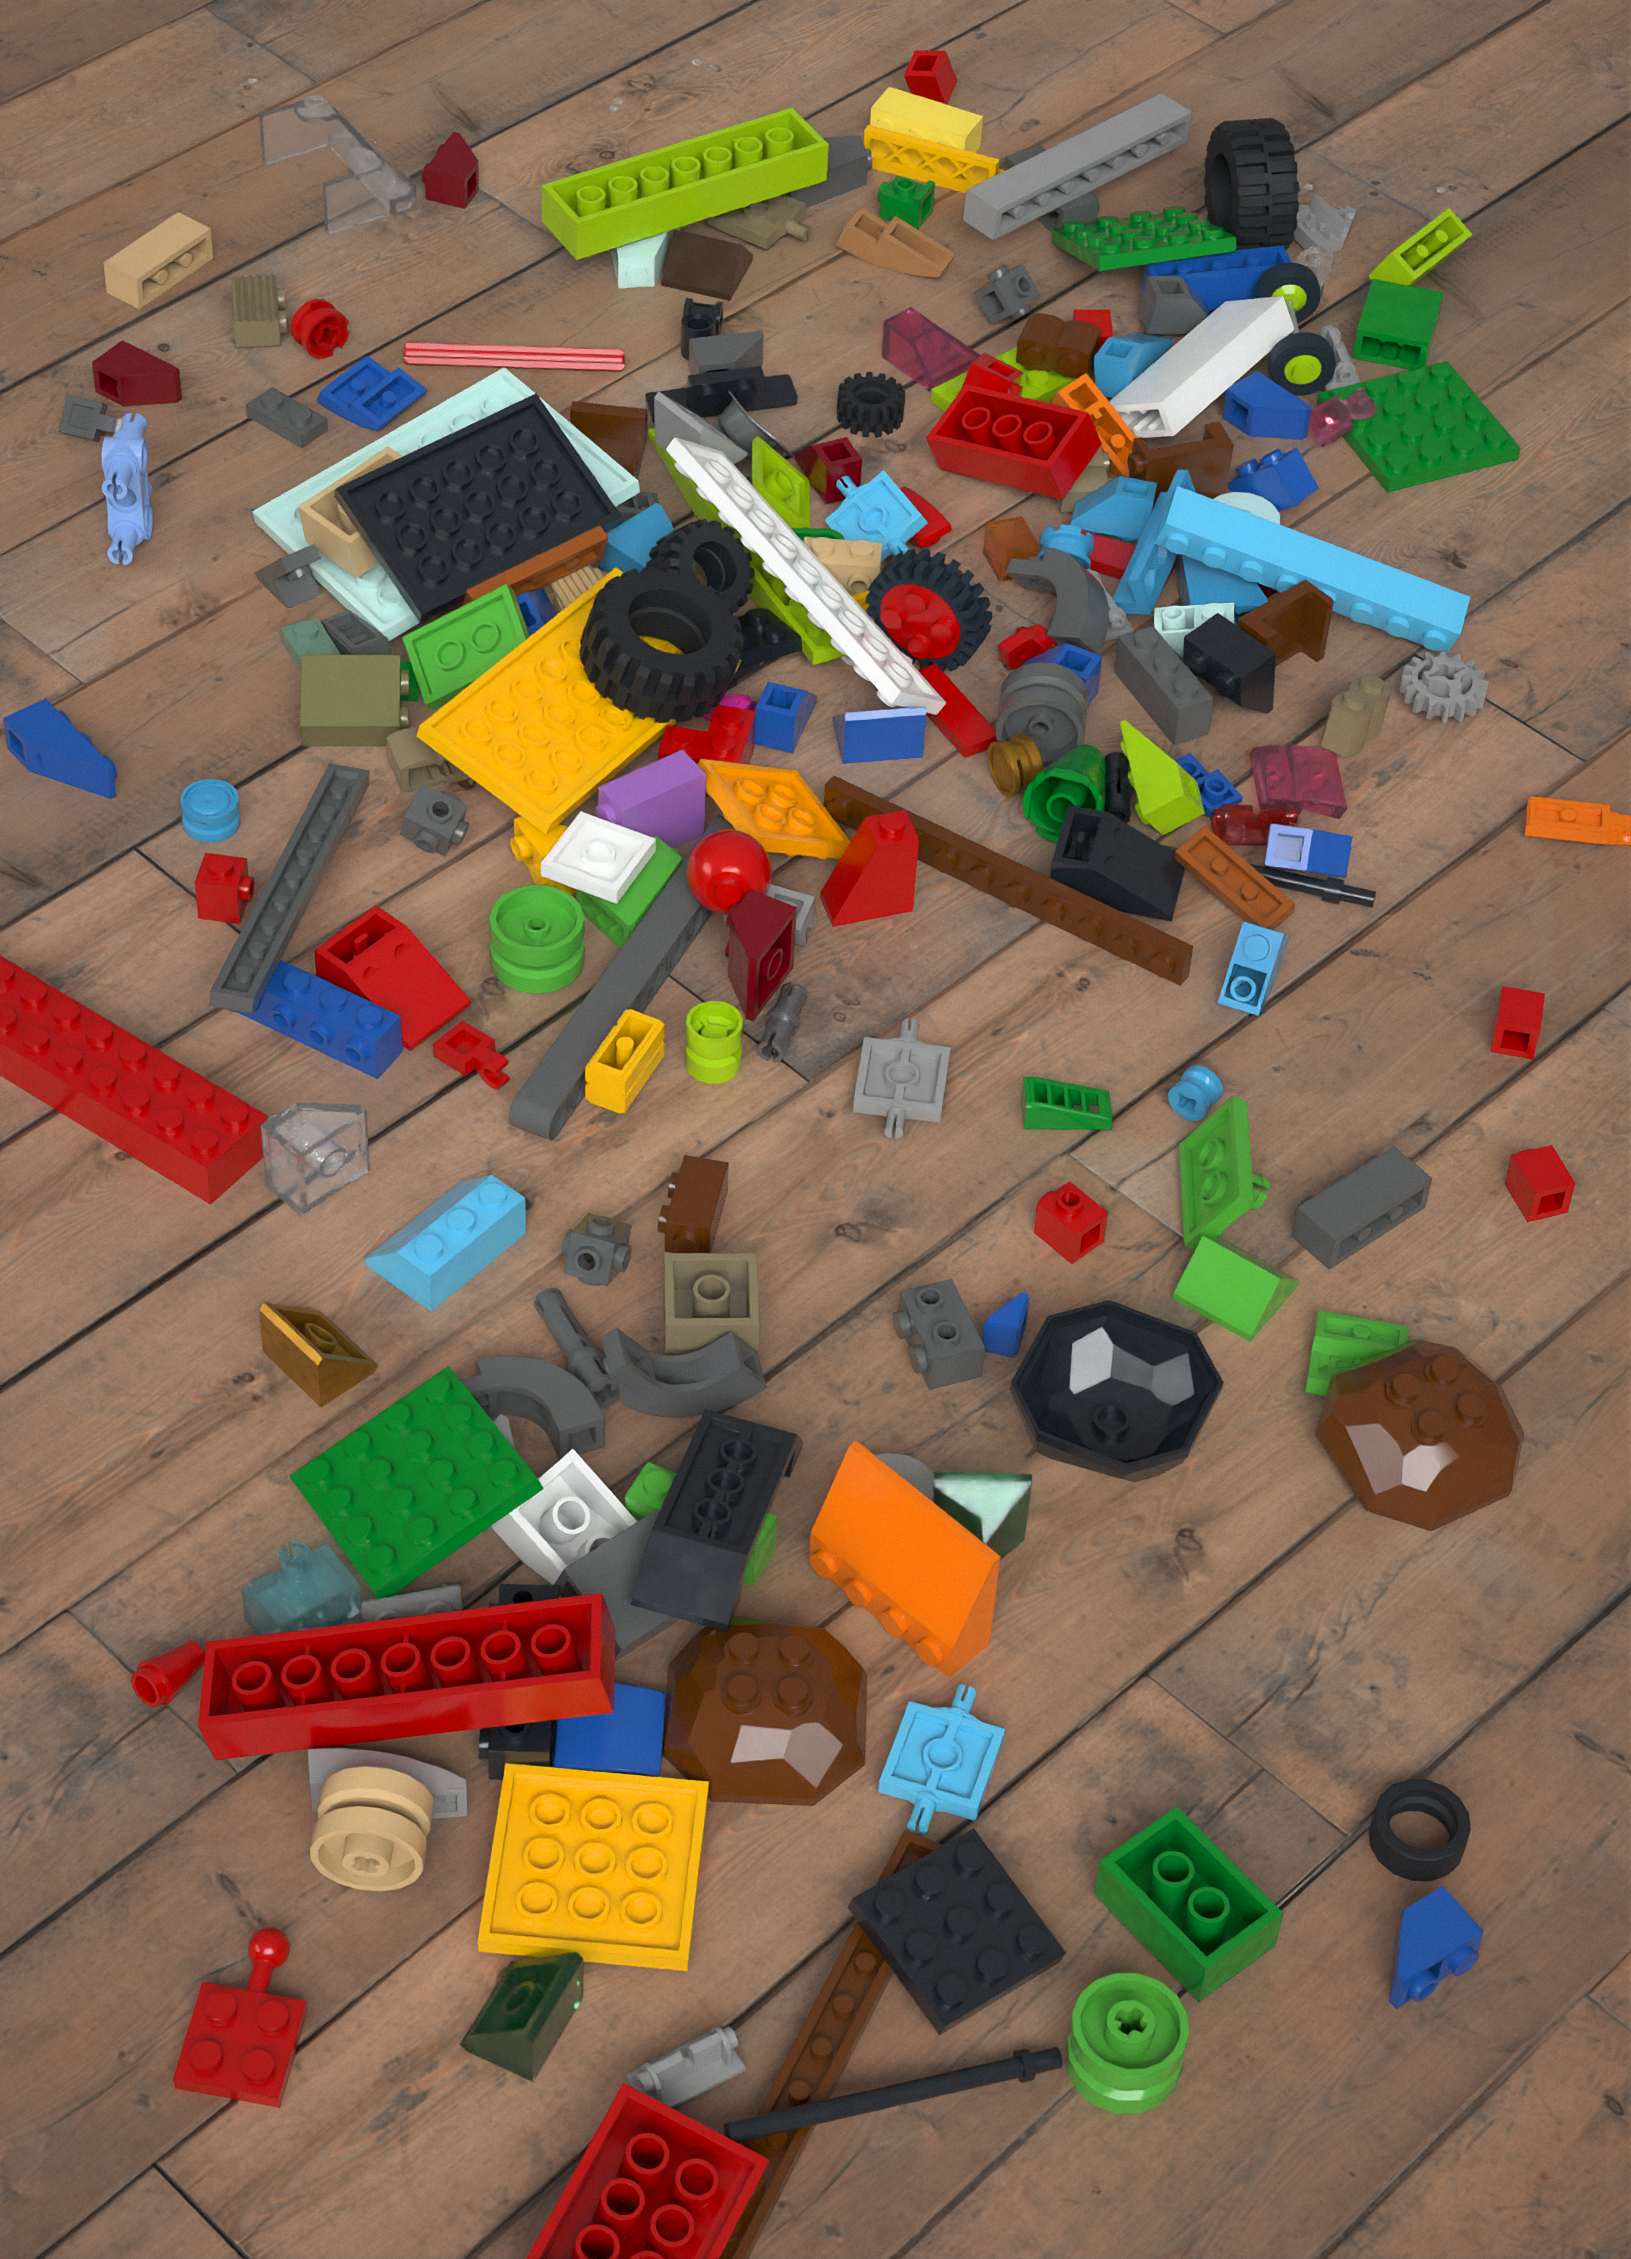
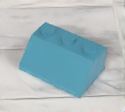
(452, 1240)

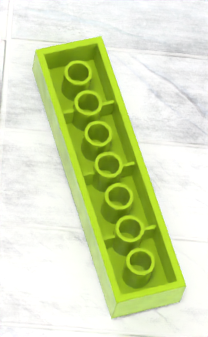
(684, 183)

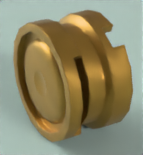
(1014, 763)

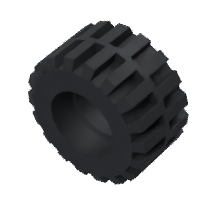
(715, 551)

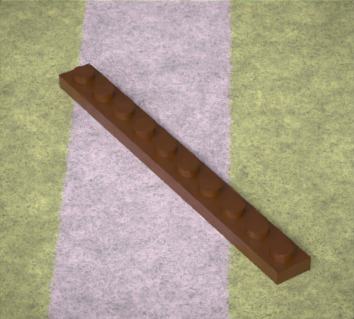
(1023, 887)
(820, 2055)

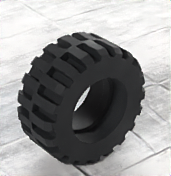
(1252, 182)
(650, 679)

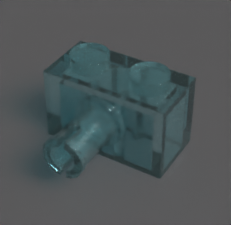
(303, 1594)

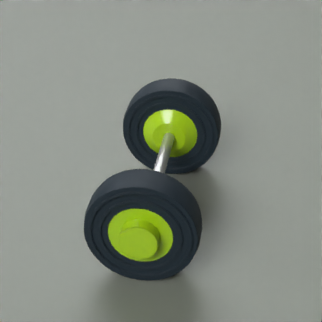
(1303, 359)

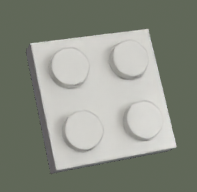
(598, 857)

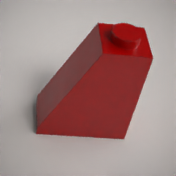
(874, 872)

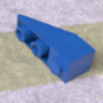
(55, 749)

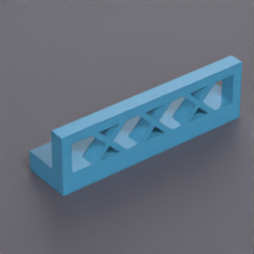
(1149, 562)

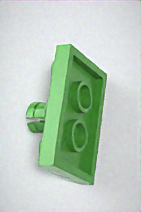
(464, 644)
(1218, 1173)

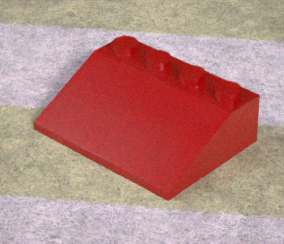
(651, 2188)

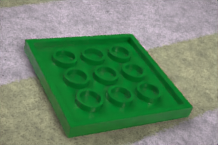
(1142, 239)
(1424, 428)
(415, 1483)

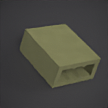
(352, 699)

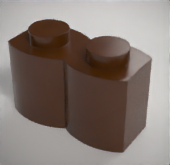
(1058, 345)

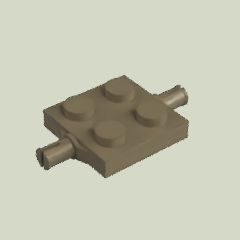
(765, 221)

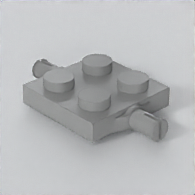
(901, 1079)

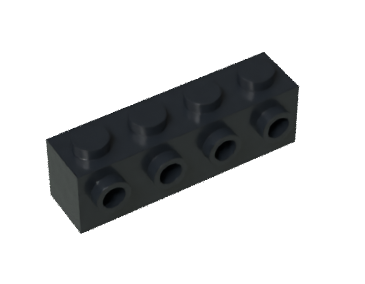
(519, 1742)

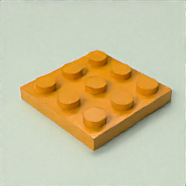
(774, 809)

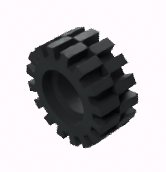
(870, 404)

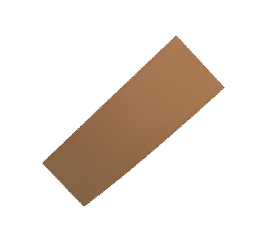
(894, 245)

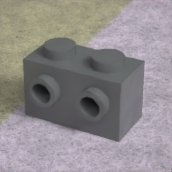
(939, 1334)

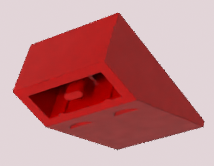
(394, 970)

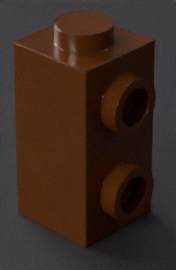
(695, 1206)

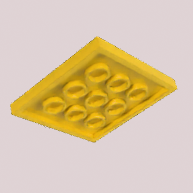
(594, 1866)

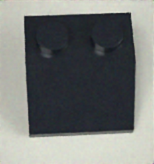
(1232, 663)

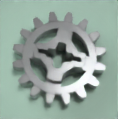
(1443, 686)

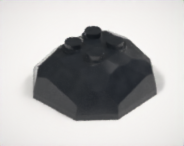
(1115, 1391)

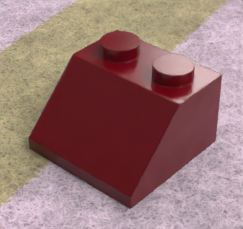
(759, 949)

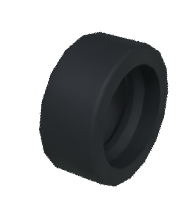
(1432, 1800)

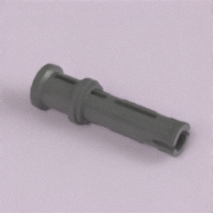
(582, 1357)

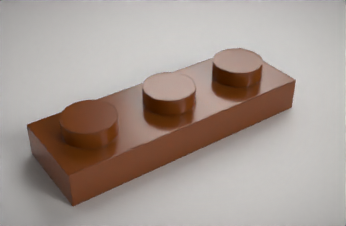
(1234, 880)

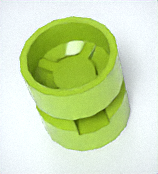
(713, 1042)

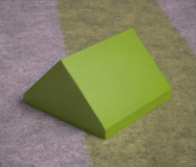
(780, 485)

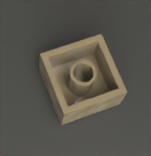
(708, 1299)

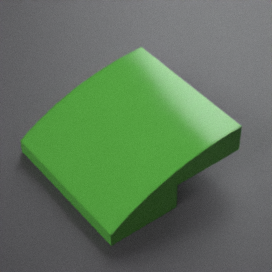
(1346, 1341)

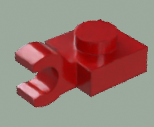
(470, 1049)

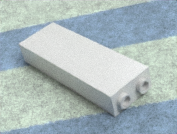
(1202, 366)

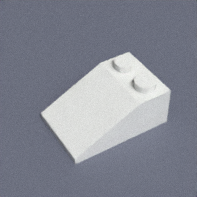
(563, 1519)

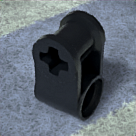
(699, 321)

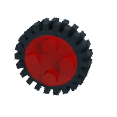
(930, 609)

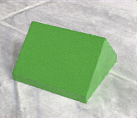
(1233, 1287)

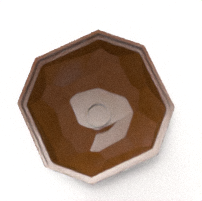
(1421, 1434)
(766, 1712)

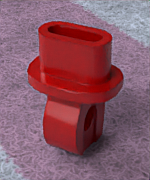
(1024, 645)

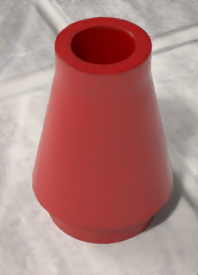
(166, 1674)

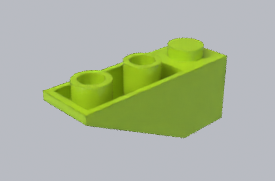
(1163, 788)

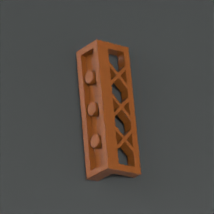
(546, 567)

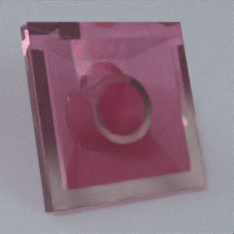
(924, 349)

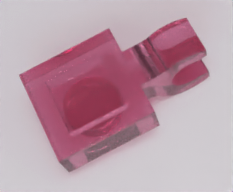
(1336, 415)

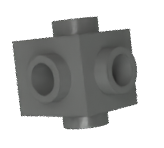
(1012, 288)
(435, 820)
(597, 1249)

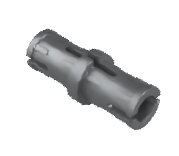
(782, 1022)

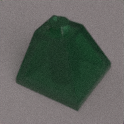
(987, 1505)

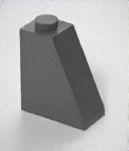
(845, 171)

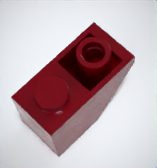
(452, 174)
(135, 377)
(827, 463)

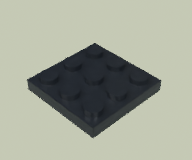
(956, 1931)

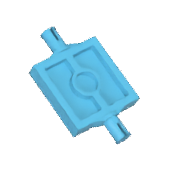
(876, 514)
(942, 1760)

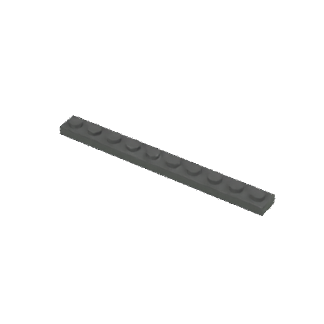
(289, 890)

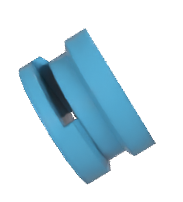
(1070, 541)
(210, 810)

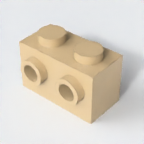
(848, 561)

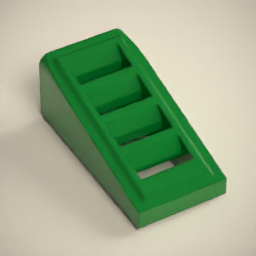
(1042, 1111)

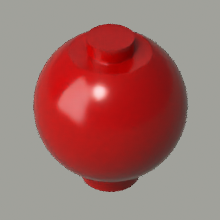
(726, 868)

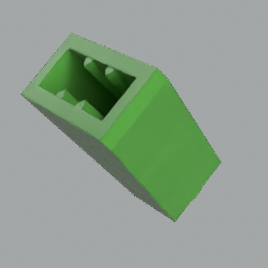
(621, 919)

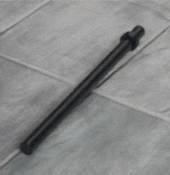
(1021, 2066)

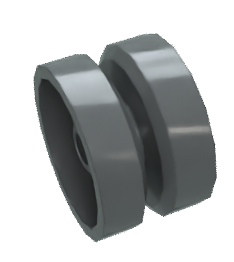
(1046, 705)

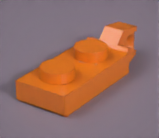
(1576, 822)

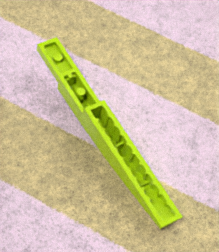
(767, 589)

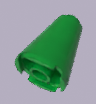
(1072, 780)

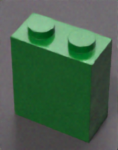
(1397, 325)

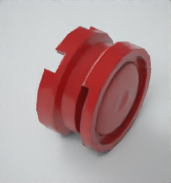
(319, 328)

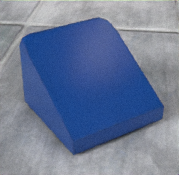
(1006, 1327)

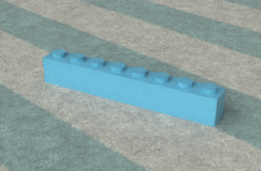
(1284, 557)

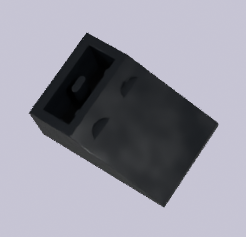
(1116, 864)

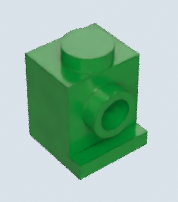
(906, 200)

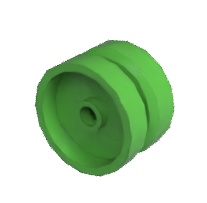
(537, 939)
(1127, 2043)

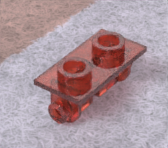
(1241, 827)

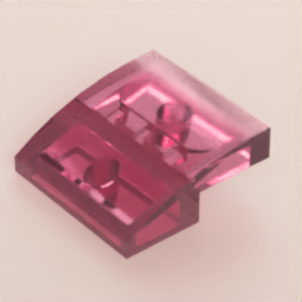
(1300, 777)

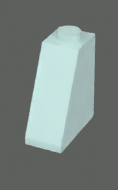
(641, 261)

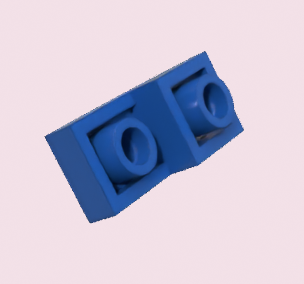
(1213, 787)

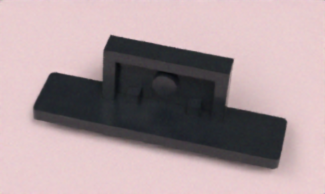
(709, 392)

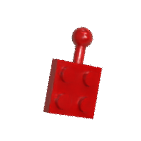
(242, 2038)

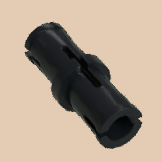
(1118, 786)

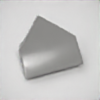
(1323, 225)

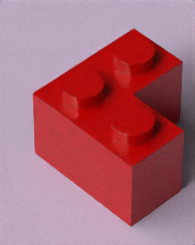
(726, 740)

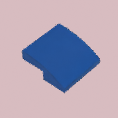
(371, 394)
(616, 1741)

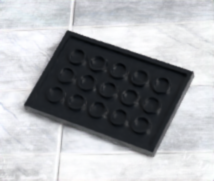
(475, 505)

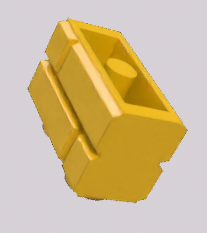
(624, 1061)

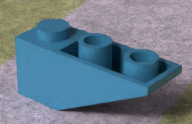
(1125, 358)

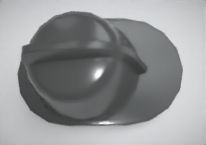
(742, 429)

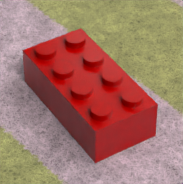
(1014, 441)

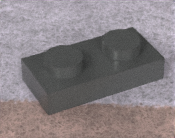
(287, 417)

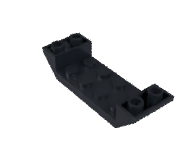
(713, 1519)

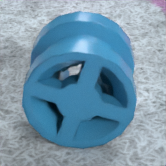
(1195, 1093)

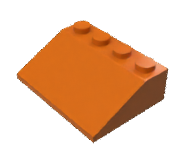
(906, 1562)

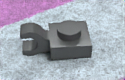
(87, 419)

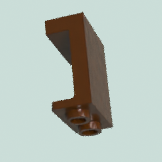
(615, 430)
(1204, 459)
(1292, 622)

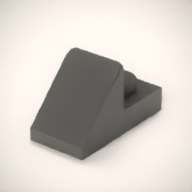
(291, 577)

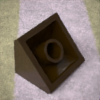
(705, 265)

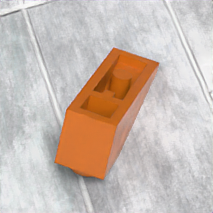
(1110, 427)

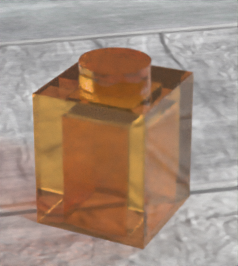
(1007, 541)

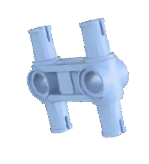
(127, 488)

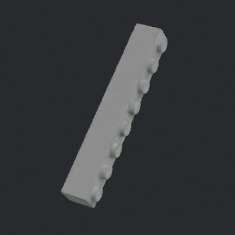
(1076, 166)

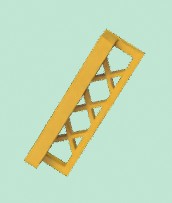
(928, 160)

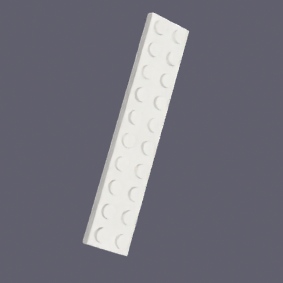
(805, 577)

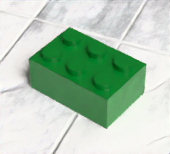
(1188, 1903)

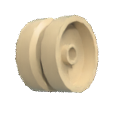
(372, 1828)

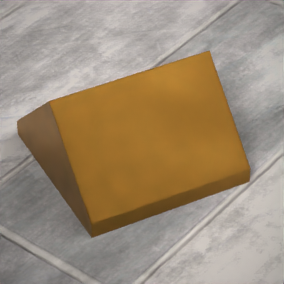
(312, 1351)

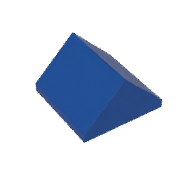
(881, 734)

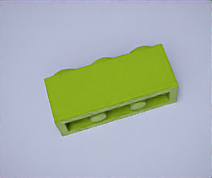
(1423, 251)

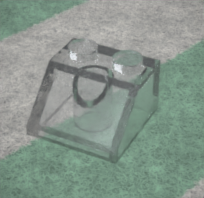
(314, 1152)

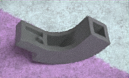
(1081, 600)
(684, 1383)
(542, 1395)

